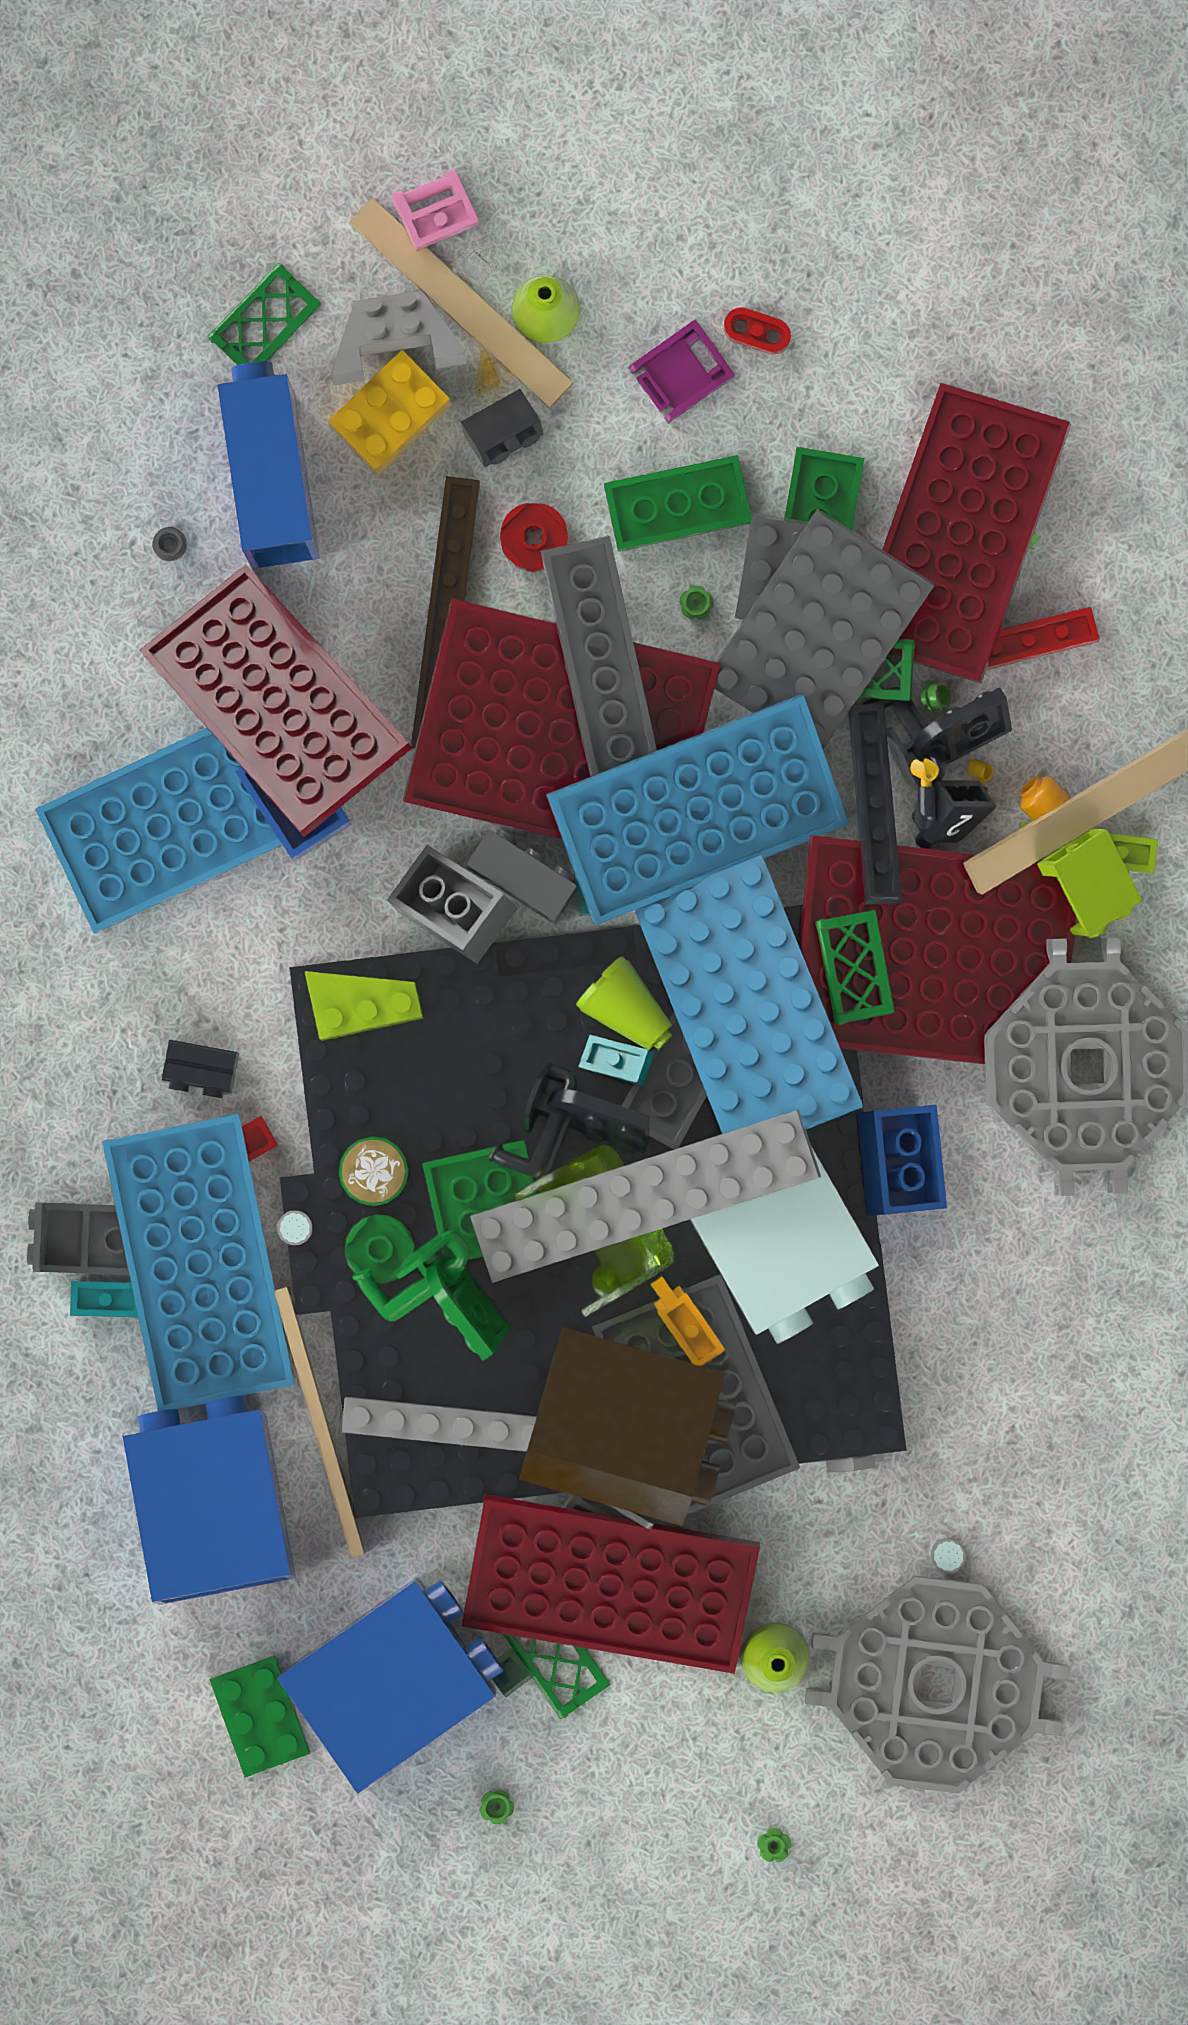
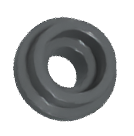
(161, 536)

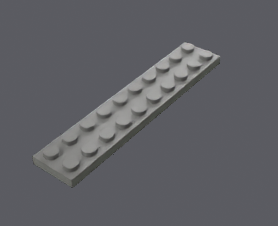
(646, 1196)

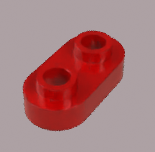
(757, 329)

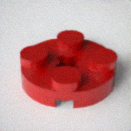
(514, 535)

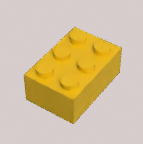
(389, 412)

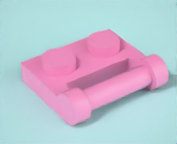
(439, 219)

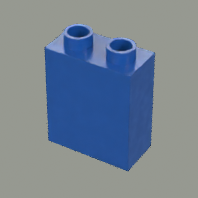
(267, 467)
(208, 1502)
(391, 1681)

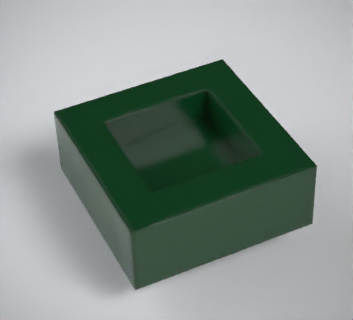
(514, 1673)

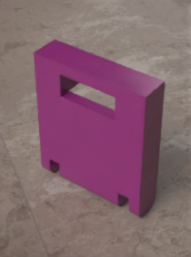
(675, 374)

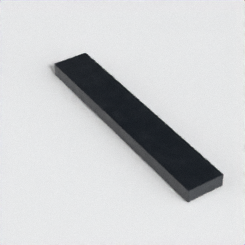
(875, 804)

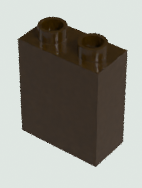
(627, 1428)

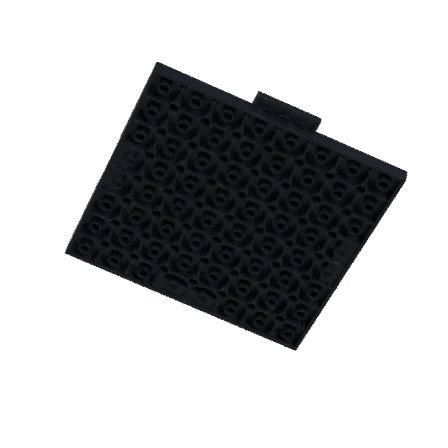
(464, 1087)

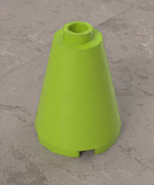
(549, 318)
(627, 1006)
(774, 1642)

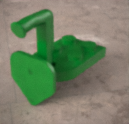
(452, 1287)

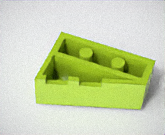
(360, 1004)

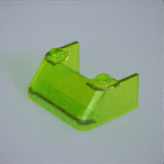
(625, 1262)

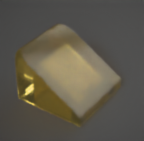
(486, 377)

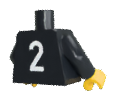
(950, 807)

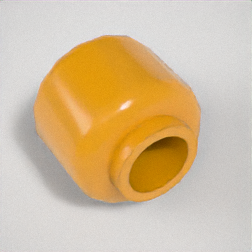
(1041, 796)

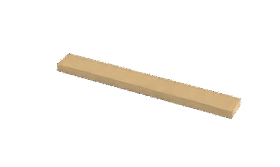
(461, 304)
(1079, 814)
(320, 1422)

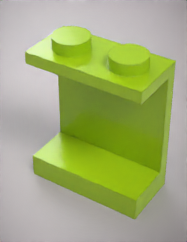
(1093, 881)

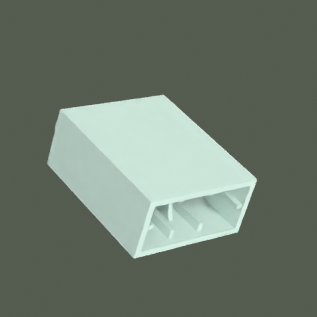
(788, 1254)

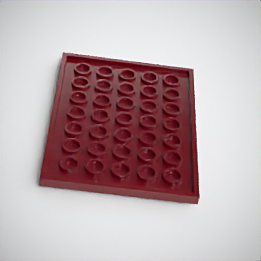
(506, 721)
(946, 949)

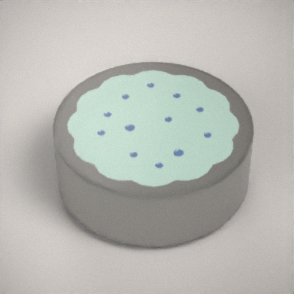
(295, 1227)
(948, 1555)

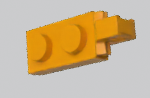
(686, 1323)

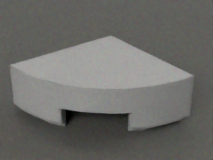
(850, 1464)

